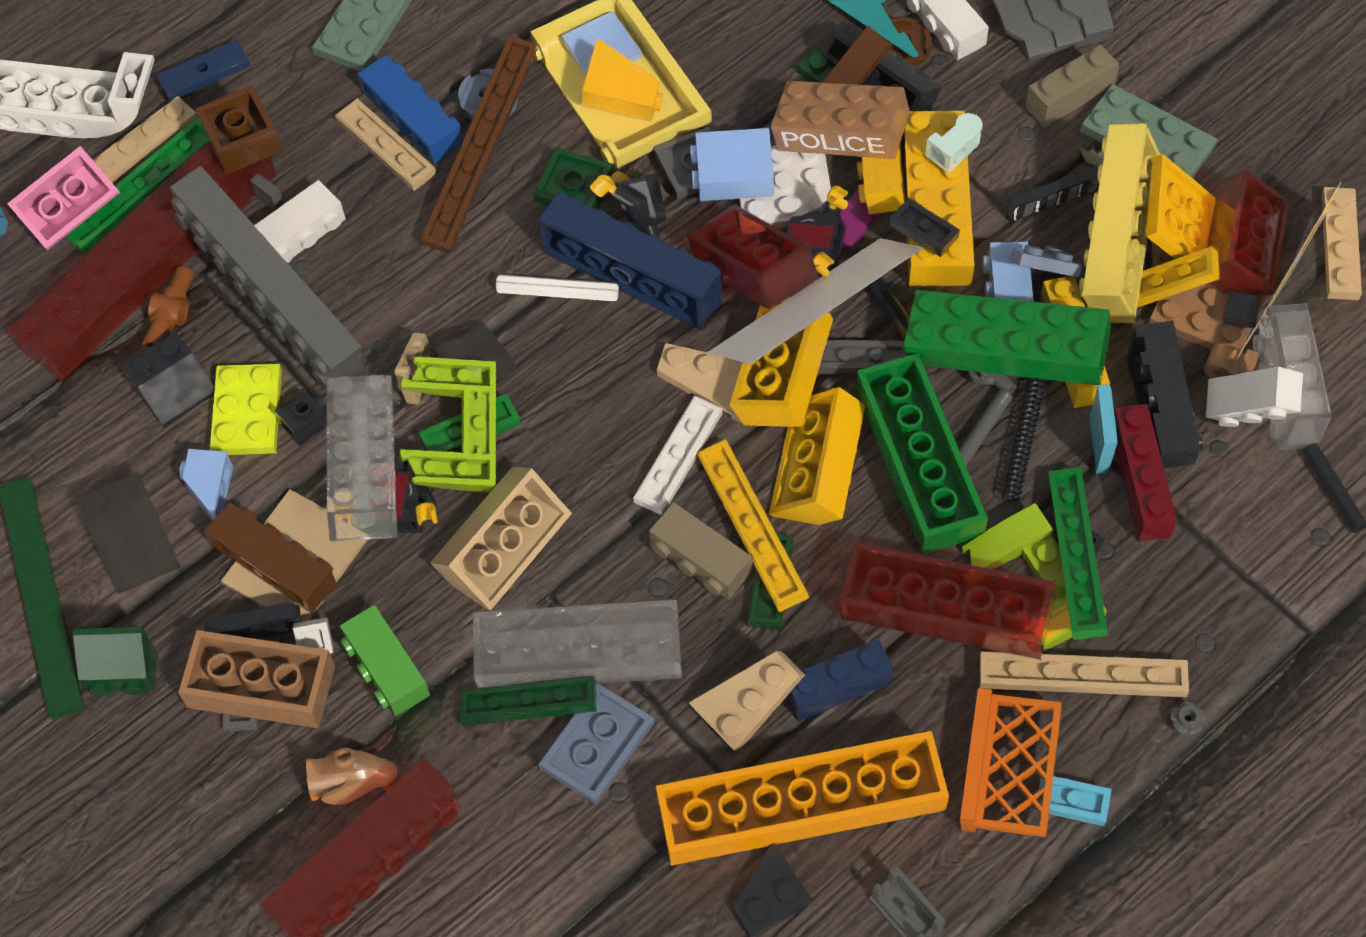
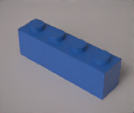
(410, 108)

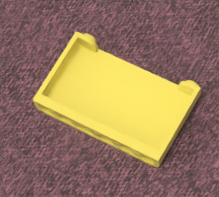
(618, 135)

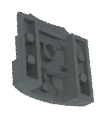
(1055, 25)

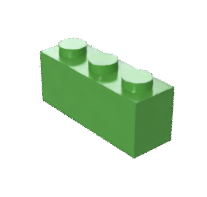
(383, 661)

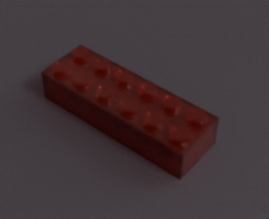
(947, 600)
(364, 854)

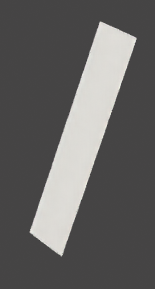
(814, 301)

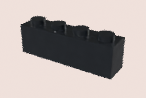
(891, 70)

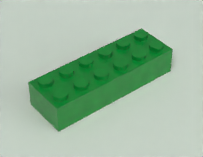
(1009, 337)
(921, 454)

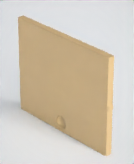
(307, 524)

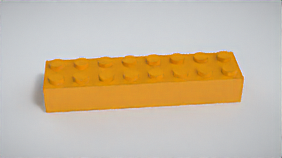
(802, 798)

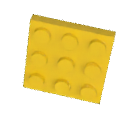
(1177, 209)

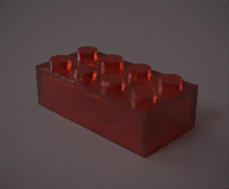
(754, 256)

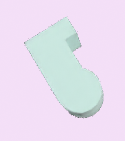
(956, 143)

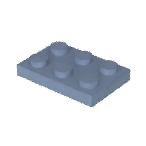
(597, 745)

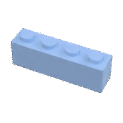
(1005, 277)

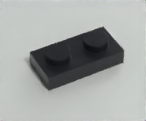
(924, 227)

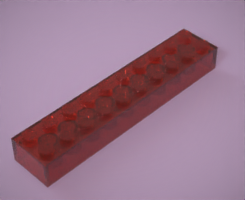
(121, 271)

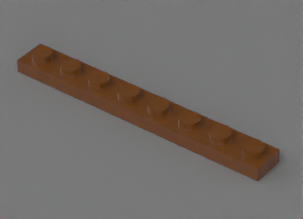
(479, 145)

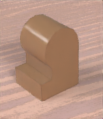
(1223, 361)

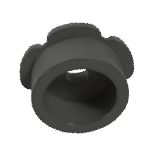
(1187, 727)

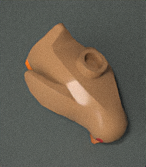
(348, 775)

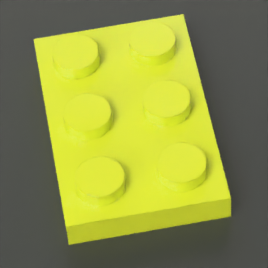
(245, 409)

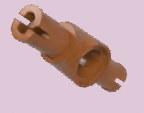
(169, 307)

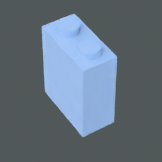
(733, 164)

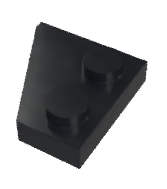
(770, 895)

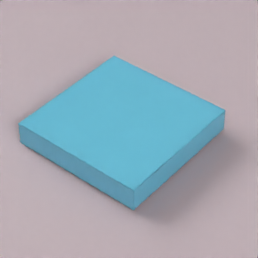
(1103, 429)

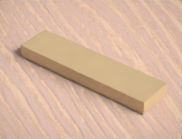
(385, 144)

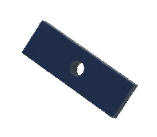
(203, 70)

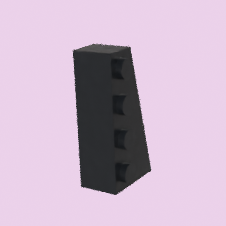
(1161, 384)

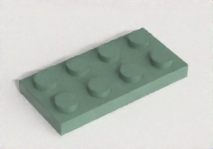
(359, 31)
(1174, 138)

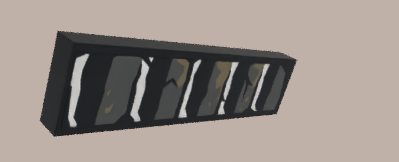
(1052, 194)

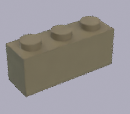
(1071, 86)
(700, 551)

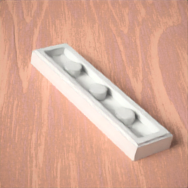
(678, 455)

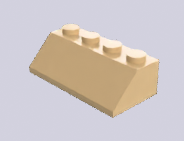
(501, 537)

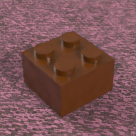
(239, 129)

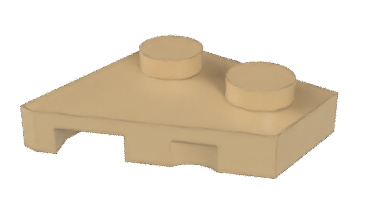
(406, 368)

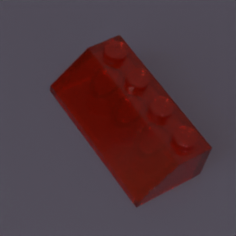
(1248, 234)

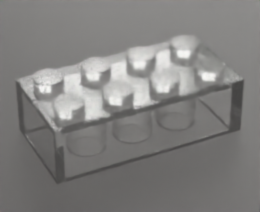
(1289, 342)

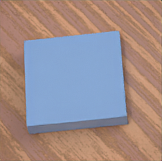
(607, 28)

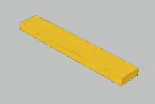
(753, 526)

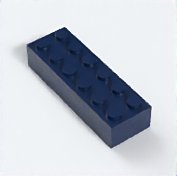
(635, 261)

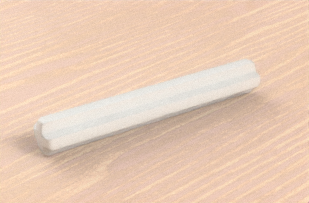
(557, 287)

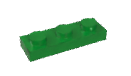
(447, 434)

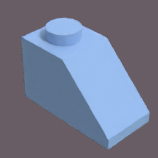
(207, 478)

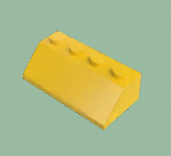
(819, 460)

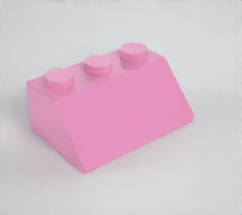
(63, 198)

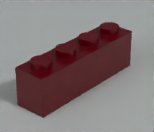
(1143, 474)

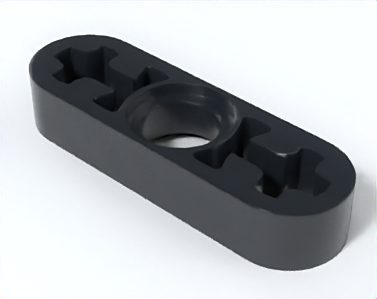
(257, 622)

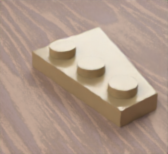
(701, 374)
(748, 699)

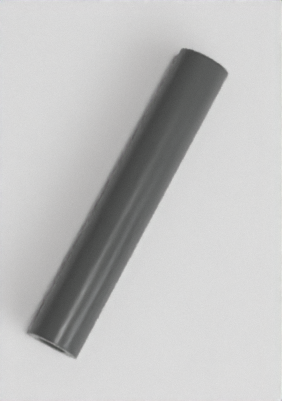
(984, 425)

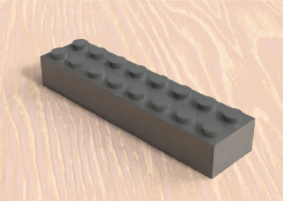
(265, 277)

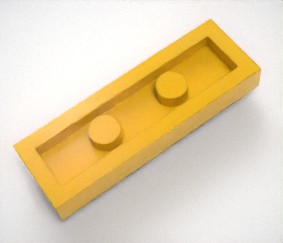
(1178, 276)

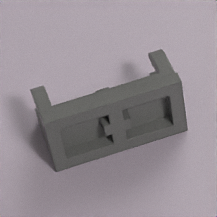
(906, 907)

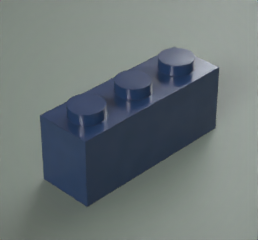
(841, 680)

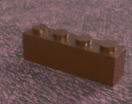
(271, 557)

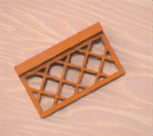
(980, 766)

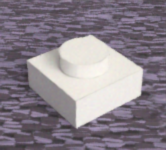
(313, 634)

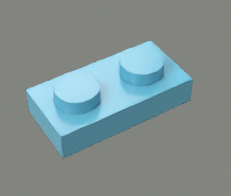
(1078, 800)

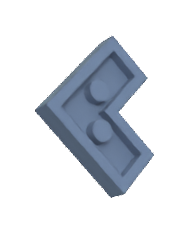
(1047, 259)

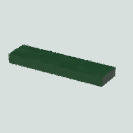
(528, 700)

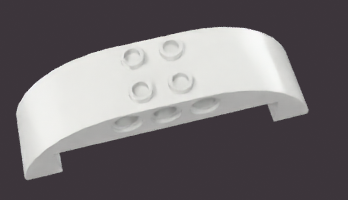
(72, 99)

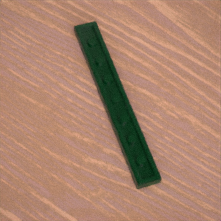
(41, 599)

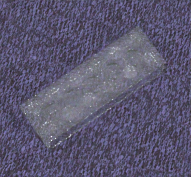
(361, 458)
(577, 641)

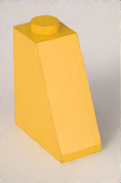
(620, 85)

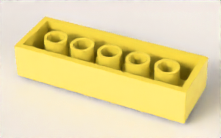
(1119, 223)

